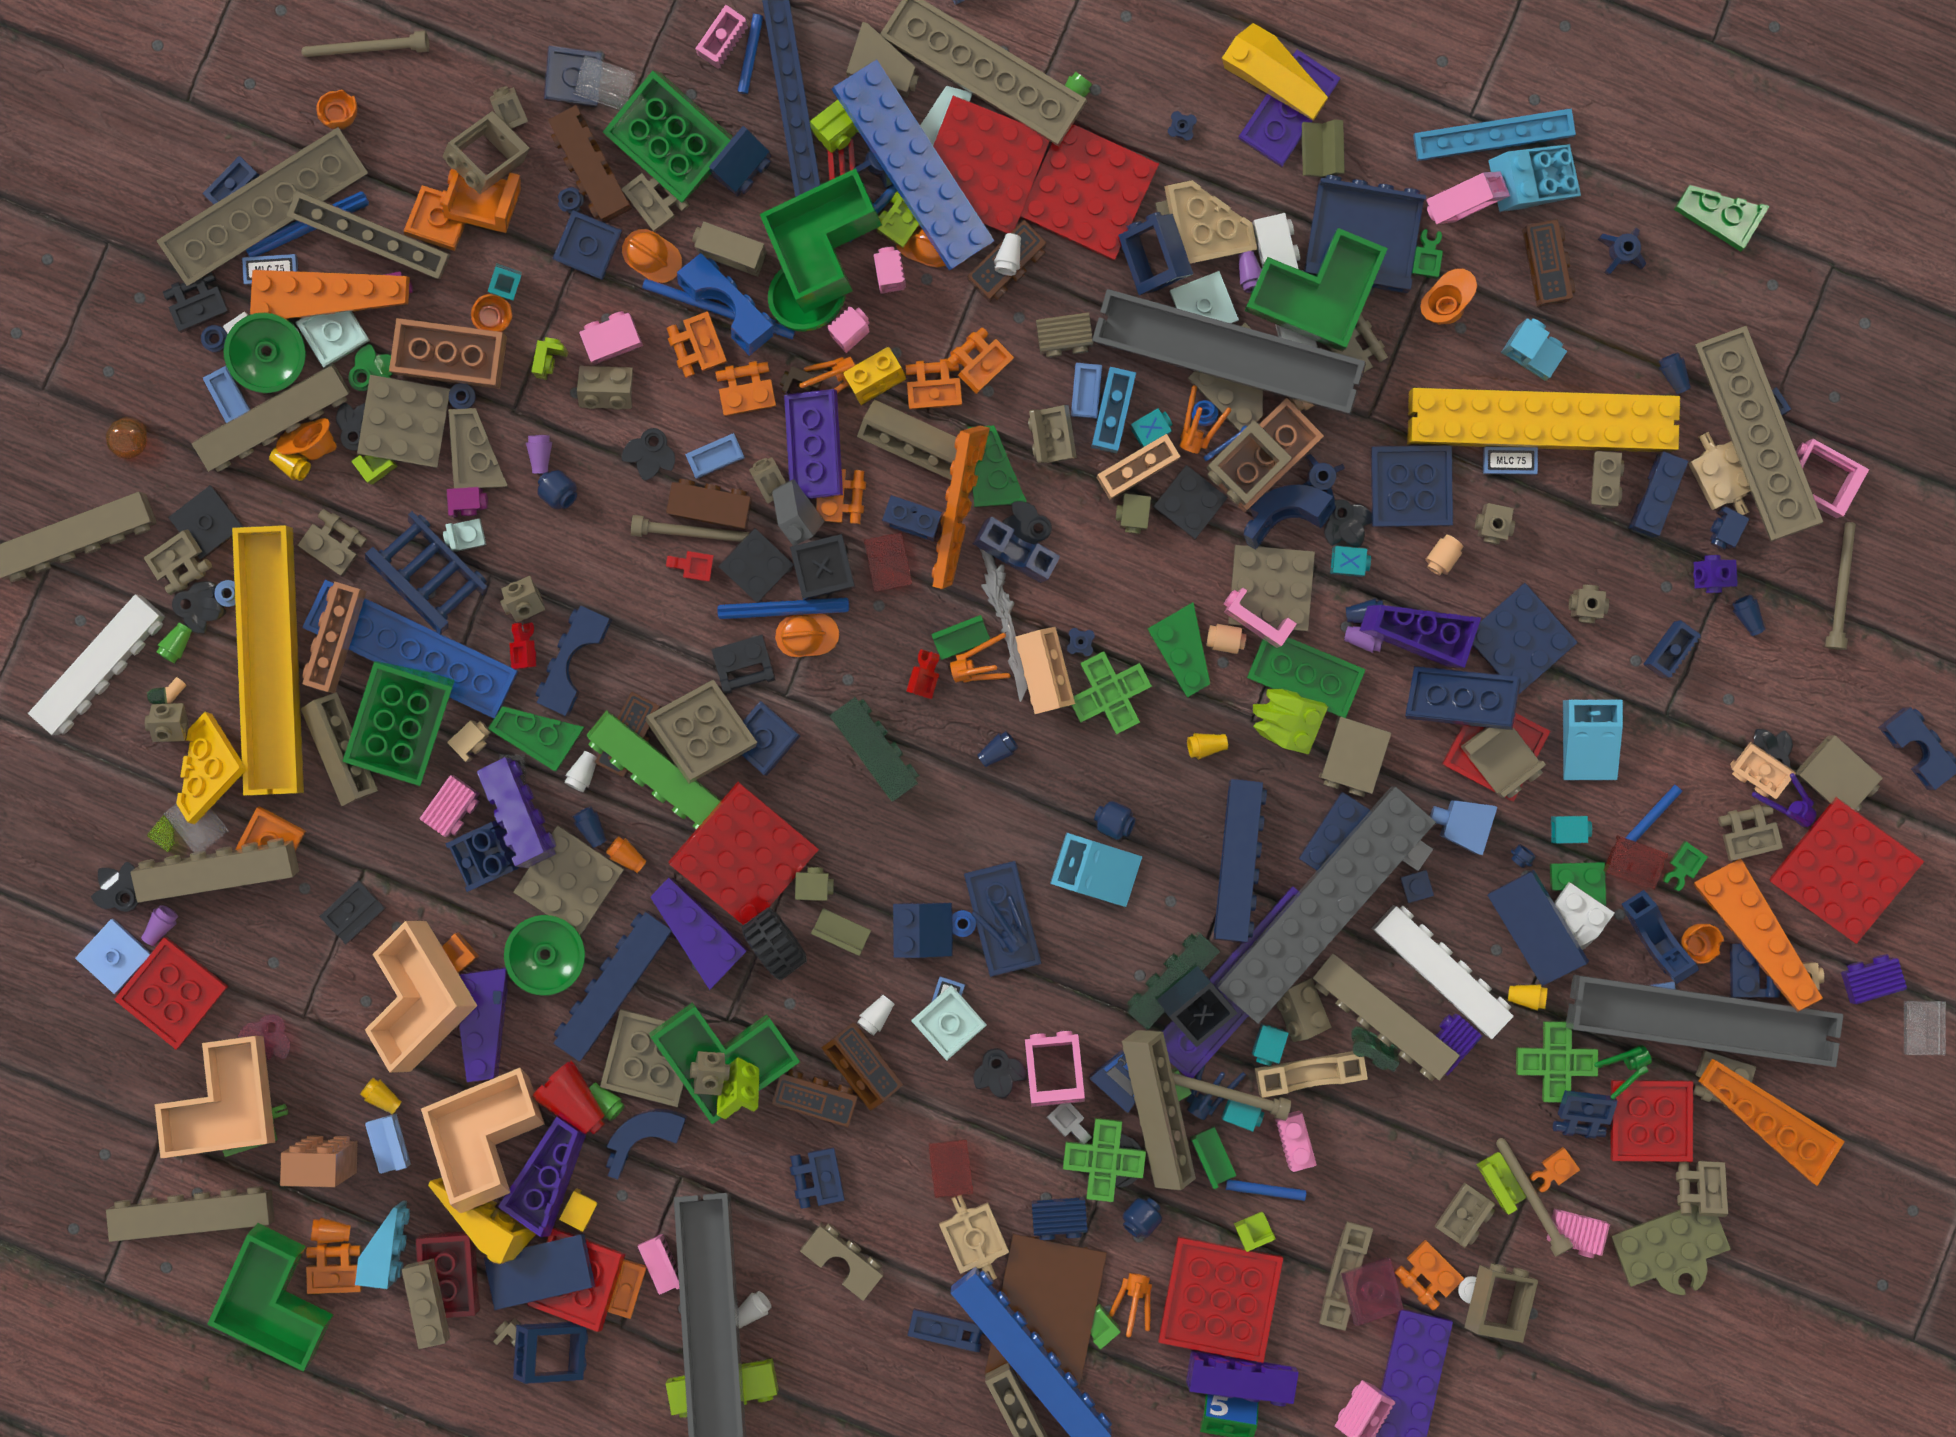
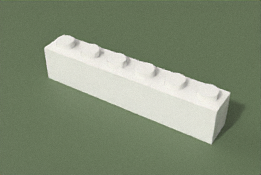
(1275, 241)
(97, 665)
(1442, 971)

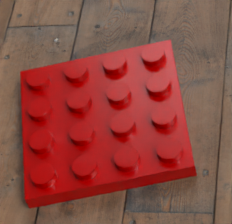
(990, 160)
(1089, 191)
(743, 855)
(1846, 870)
(1220, 1299)

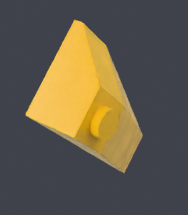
(1269, 66)
(488, 1227)

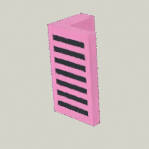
(660, 1263)

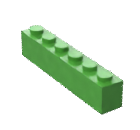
(651, 768)

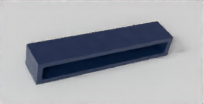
(1238, 861)
(613, 986)

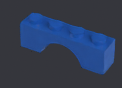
(704, 281)

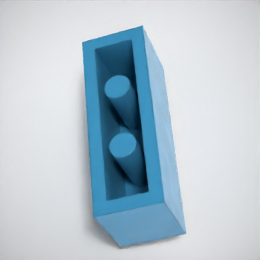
(1113, 410)

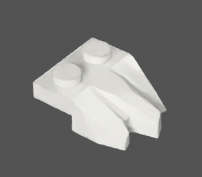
(1582, 914)

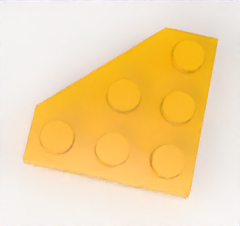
(208, 768)

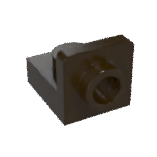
(798, 376)

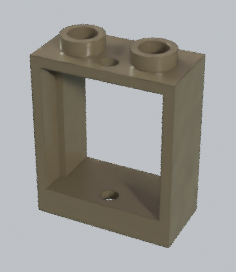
(501, 137)
(730, 248)
(1267, 443)
(1520, 1306)

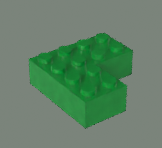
(809, 231)
(1322, 305)
(688, 1033)
(260, 1309)

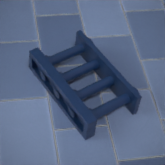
(418, 597)

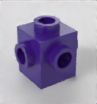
(1715, 574)

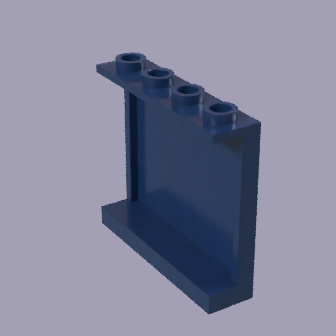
(1373, 213)

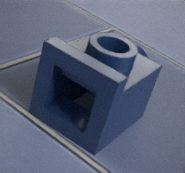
(1727, 529)

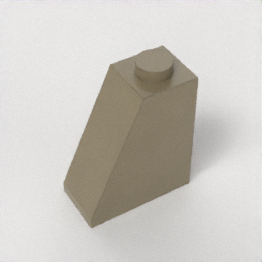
(872, 47)

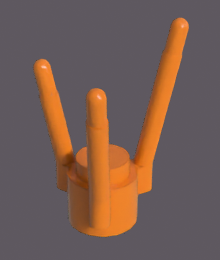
(840, 366)
(1192, 437)
(965, 671)
(1137, 1286)

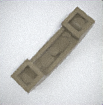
(1349, 1255)

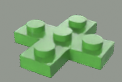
(1110, 692)
(1556, 1061)
(1104, 1159)

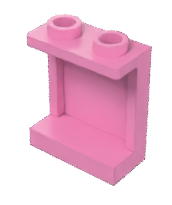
(1273, 636)

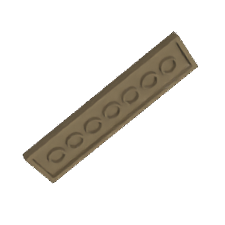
(984, 69)
(260, 206)
(1758, 434)

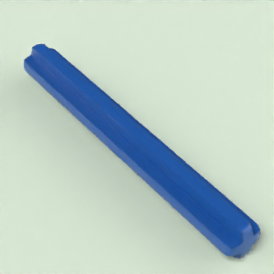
(299, 229)
(783, 608)

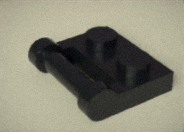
(739, 656)

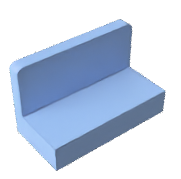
(388, 1143)

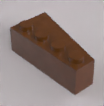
(589, 164)

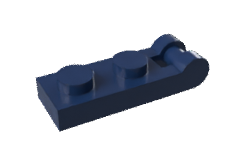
(944, 1330)

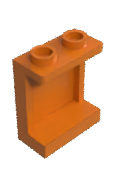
(489, 209)

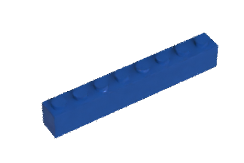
(1028, 1356)

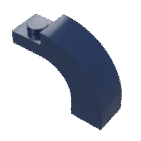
(1285, 503)
(1657, 937)
(650, 1123)

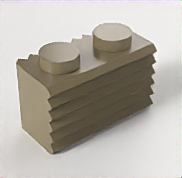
(1064, 334)

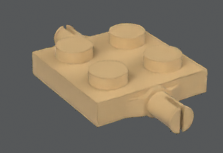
(1720, 475)
(973, 1237)

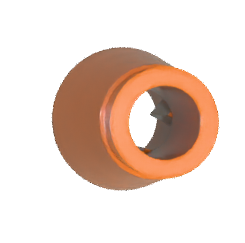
(625, 854)
(329, 1231)

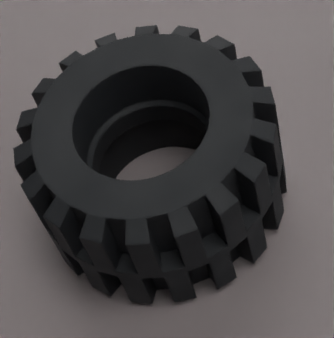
(774, 943)

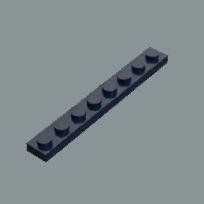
(791, 95)

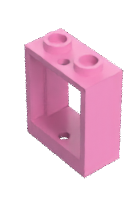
(1467, 198)
(1851, 484)
(1055, 1096)

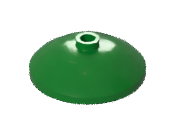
(789, 313)
(254, 368)
(538, 974)

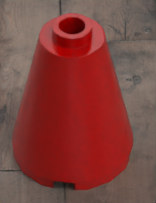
(571, 1099)

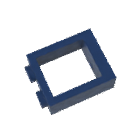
(1172, 248)
(901, 516)
(527, 1346)

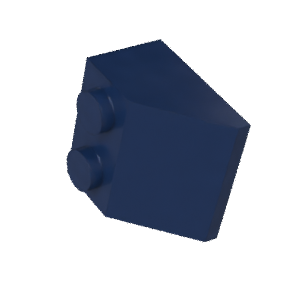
(740, 162)
(922, 930)

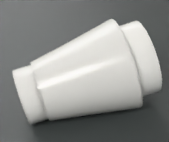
(1008, 256)
(581, 772)
(875, 1015)
(753, 1308)

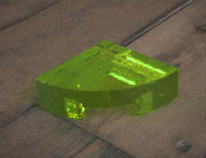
(163, 834)

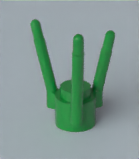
(1635, 1059)

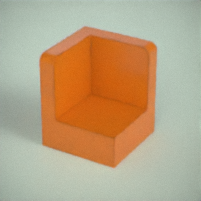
(459, 952)

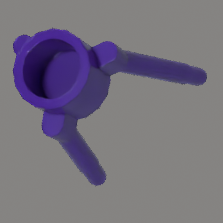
(1799, 811)

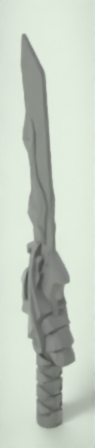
(1003, 606)

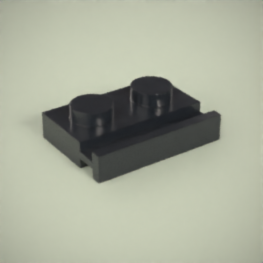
(352, 912)

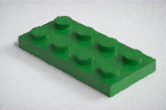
(1308, 673)

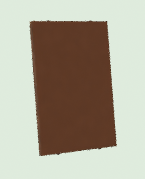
(1056, 1294)

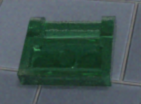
(1369, 1045)

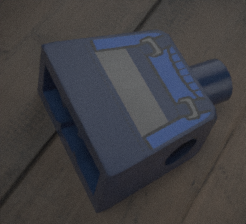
(1115, 1081)

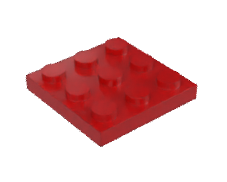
(1458, 761)
(171, 993)
(1653, 1121)
(589, 1305)

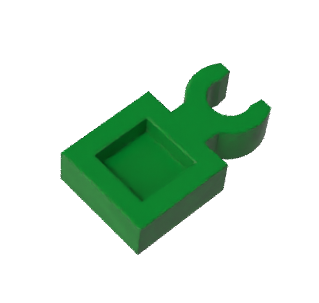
(1427, 259)
(1686, 862)

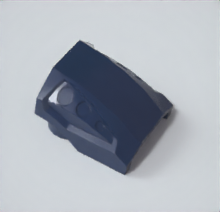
(482, 855)

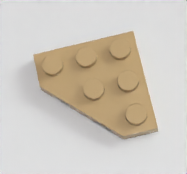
(1207, 224)

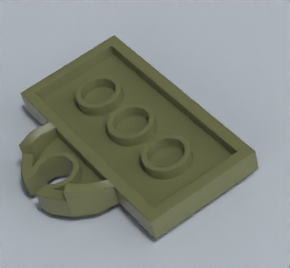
(1669, 1248)

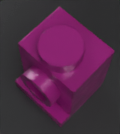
(466, 501)

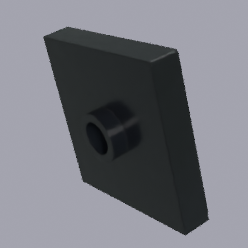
(207, 520)

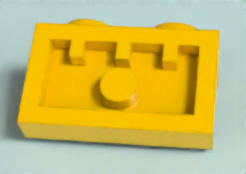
(875, 375)

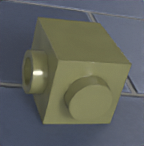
(1133, 513)
(813, 885)

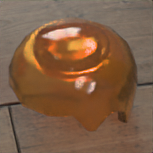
(127, 437)

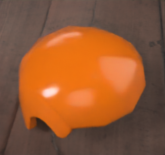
(337, 109)
(491, 313)
(1702, 942)

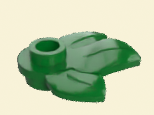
(368, 363)

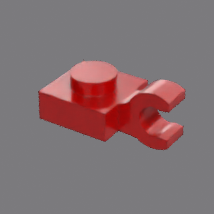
(695, 566)
(522, 649)
(923, 678)

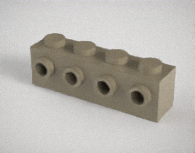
(909, 438)
(331, 735)

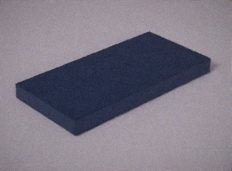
(1463, 698)
(997, 884)
(1538, 928)
(541, 1272)

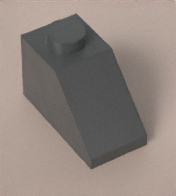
(795, 513)

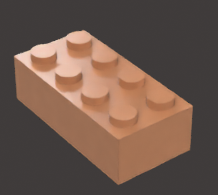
(448, 353)
(1250, 463)
(319, 1162)

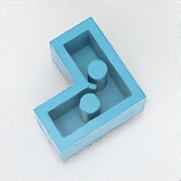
(1533, 349)

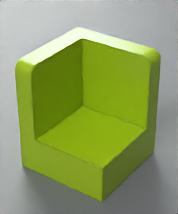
(373, 468)
(1254, 1231)

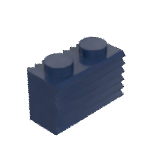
(1672, 649)
(1059, 1217)

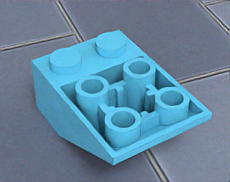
(1536, 176)
(1592, 739)
(1096, 869)
(380, 1261)

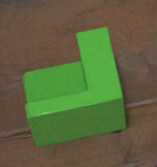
(1103, 1327)

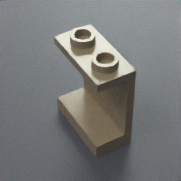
(1355, 756)
(1503, 759)
(1839, 773)

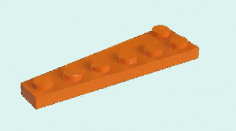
(317, 293)
(970, 448)
(1748, 915)
(1788, 1132)

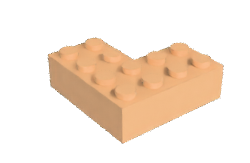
(428, 998)
(236, 1105)
(469, 1127)

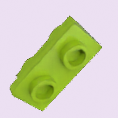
(898, 223)
(543, 359)
(740, 1089)
(1501, 1182)

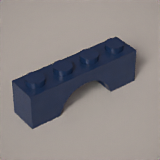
(585, 629)

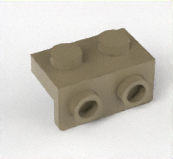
(605, 387)
(1052, 434)
(1606, 479)
(1303, 1011)
(1465, 1215)

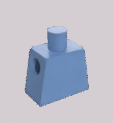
(1465, 824)

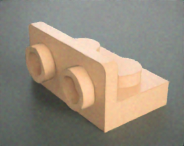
(1761, 770)

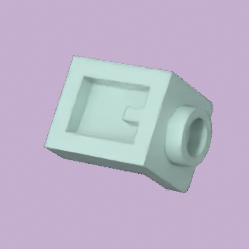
(464, 535)

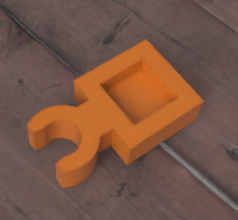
(1558, 1168)

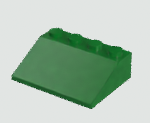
(668, 135)
(398, 721)

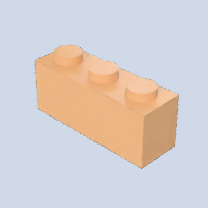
(1138, 466)
(1045, 670)

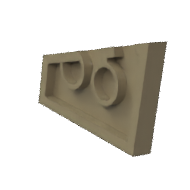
(471, 452)

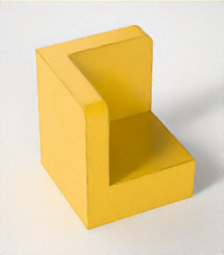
(578, 1210)

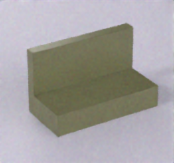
(1323, 148)
(841, 931)

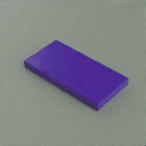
(1276, 126)
(814, 442)

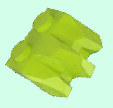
(1289, 719)

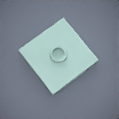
(1206, 297)
(332, 335)
(948, 1022)

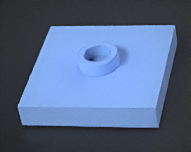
(113, 956)

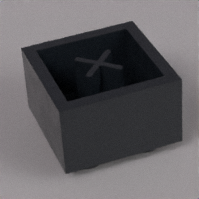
(822, 567)
(1196, 1006)

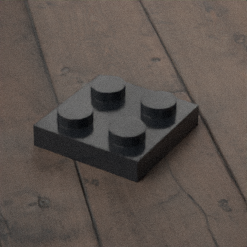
(1190, 502)
(755, 565)

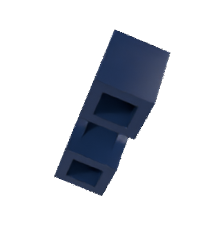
(1657, 501)
(1027, 558)
(1936, 763)

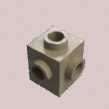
(1502, 517)
(522, 599)
(1579, 606)
(167, 722)
(709, 1073)

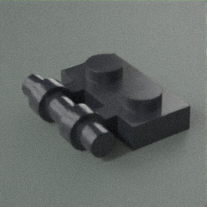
(199, 308)

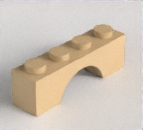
(1310, 1072)

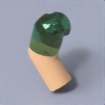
(166, 695)

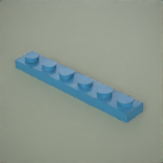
(1494, 134)

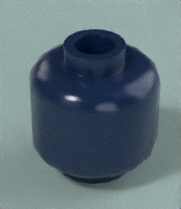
(557, 489)
(1114, 820)
(1142, 1217)

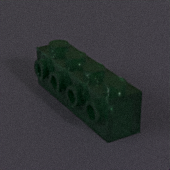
(873, 748)
(1196, 952)

